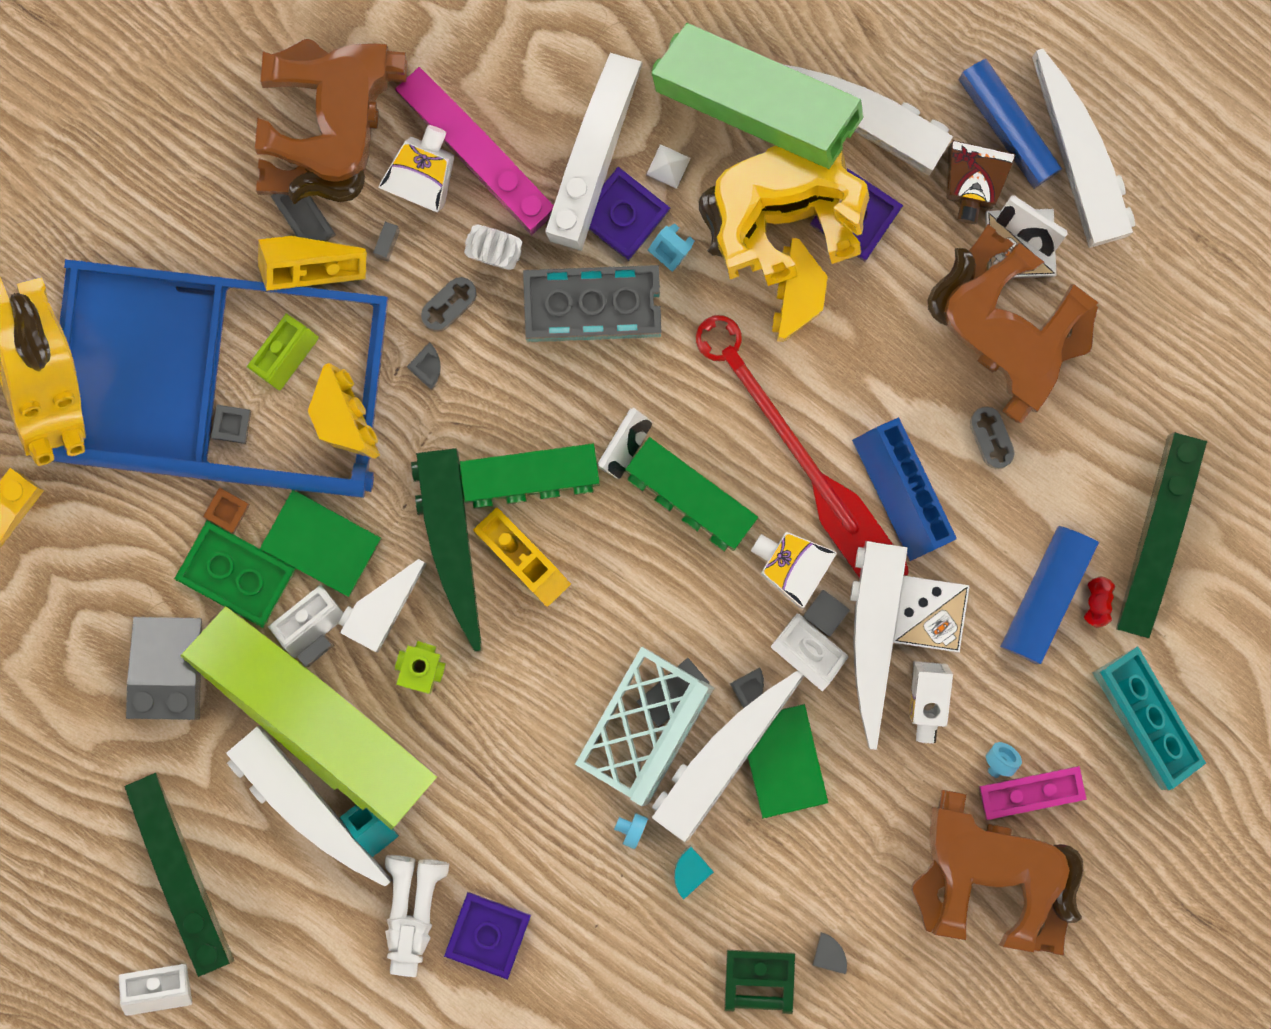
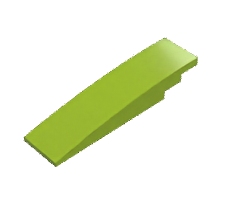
(309, 718)

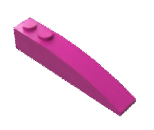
(477, 151)

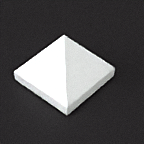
(668, 166)

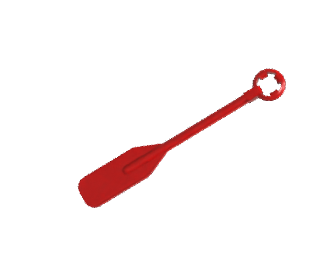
(838, 508)

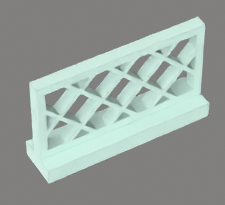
(669, 741)

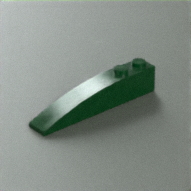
(447, 533)
(1161, 533)
(178, 876)

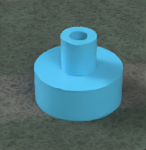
(1003, 760)
(632, 829)

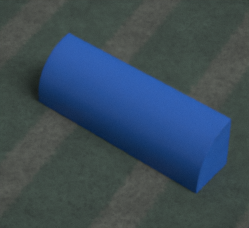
(1009, 123)
(904, 489)
(1049, 594)

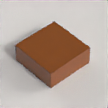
(226, 510)

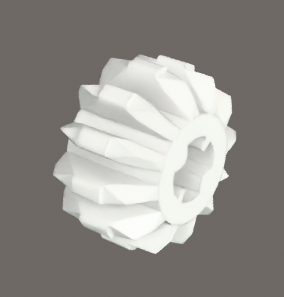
(493, 247)

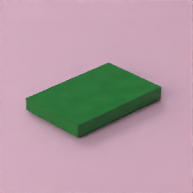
(320, 543)
(235, 574)
(787, 765)

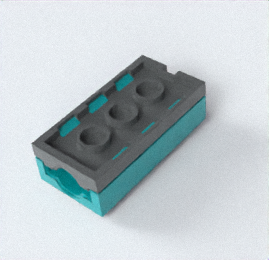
(591, 303)

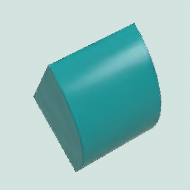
(368, 830)
(690, 872)

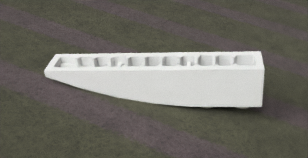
(894, 125)
(593, 153)
(1085, 158)
(874, 627)
(717, 763)
(294, 798)

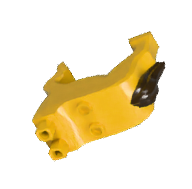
(780, 190)
(39, 374)

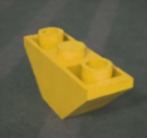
(800, 296)
(339, 414)

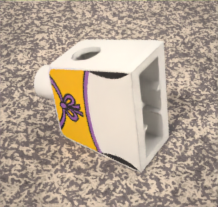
(421, 170)
(793, 565)
(930, 685)

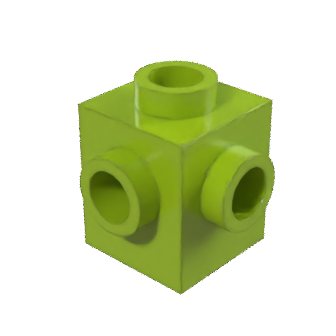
(410, 677)

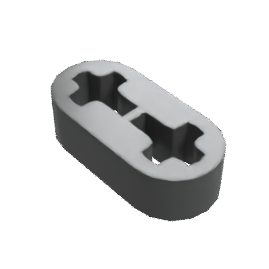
(455, 310)
(999, 434)

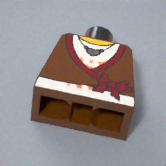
(975, 177)

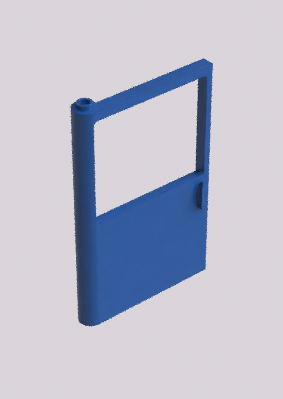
(152, 369)

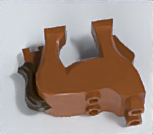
(345, 111)
(1005, 341)
(995, 858)

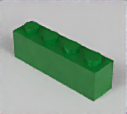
(529, 474)
(691, 494)

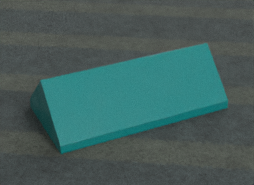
(1149, 719)

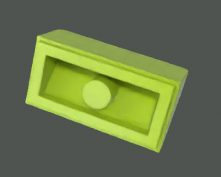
(283, 352)

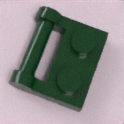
(759, 969)

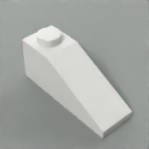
(377, 612)

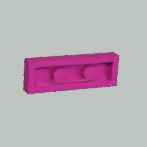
(1032, 792)

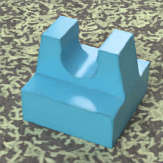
(670, 247)

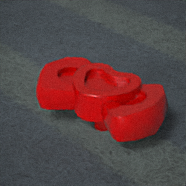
(1100, 602)

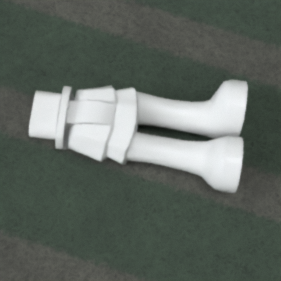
(409, 934)

